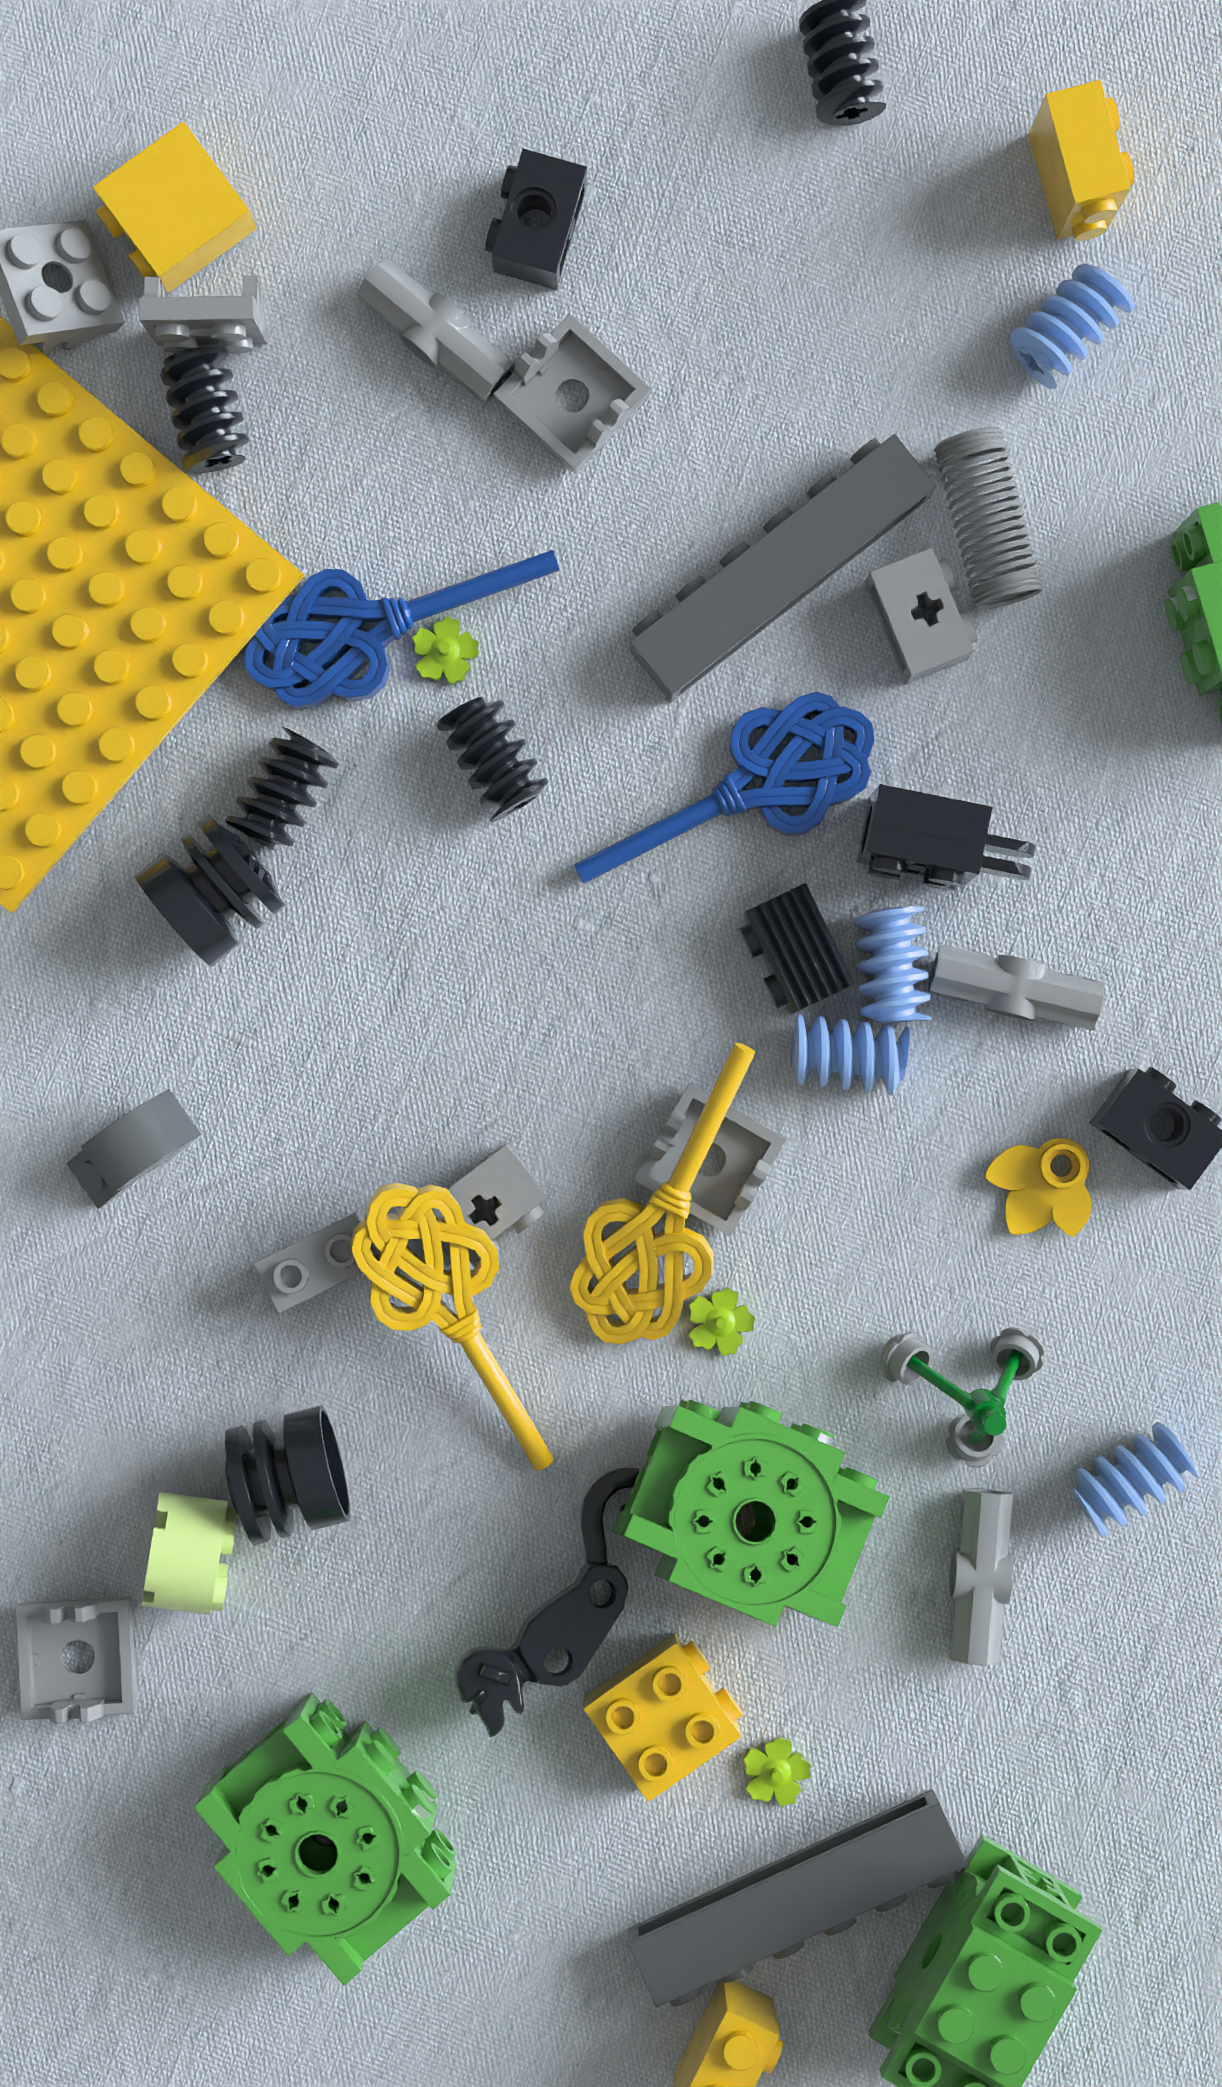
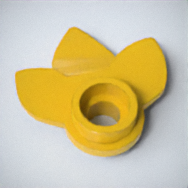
(1037, 1193)

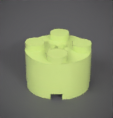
(186, 1554)

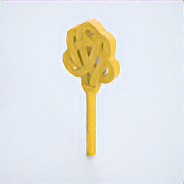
(418, 1221)
(637, 1305)

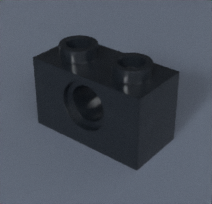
(544, 185)
(1127, 1119)

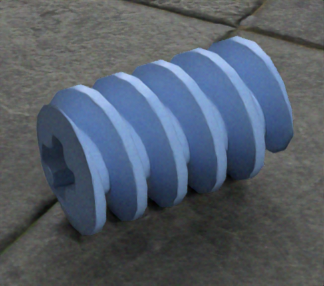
(1067, 320)
(892, 965)
(849, 1054)
(1132, 1477)

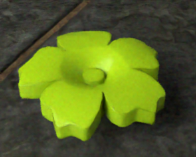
(445, 651)
(720, 1321)
(775, 1771)

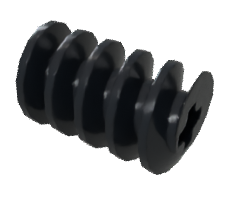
(837, 62)
(202, 410)
(492, 756)
(282, 790)

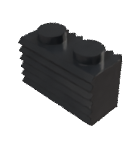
(796, 950)

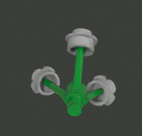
(978, 1433)

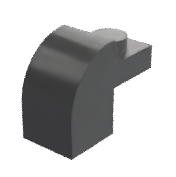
(132, 1147)

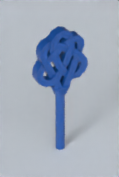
(395, 617)
(822, 732)

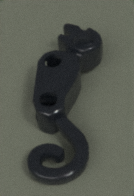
(565, 1621)

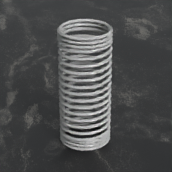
(1010, 584)

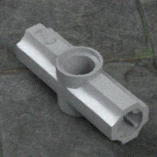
(435, 330)
(1016, 987)
(981, 1576)

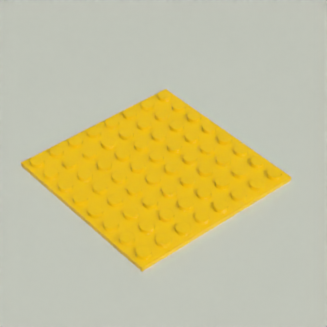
(113, 606)

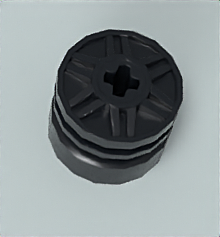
(210, 890)
(288, 1474)

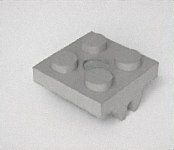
(40, 311)
(204, 320)
(565, 356)
(748, 1159)
(52, 1689)

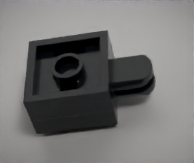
(935, 839)

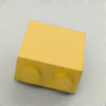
(1080, 160)
(173, 208)
(664, 1715)
(731, 2040)

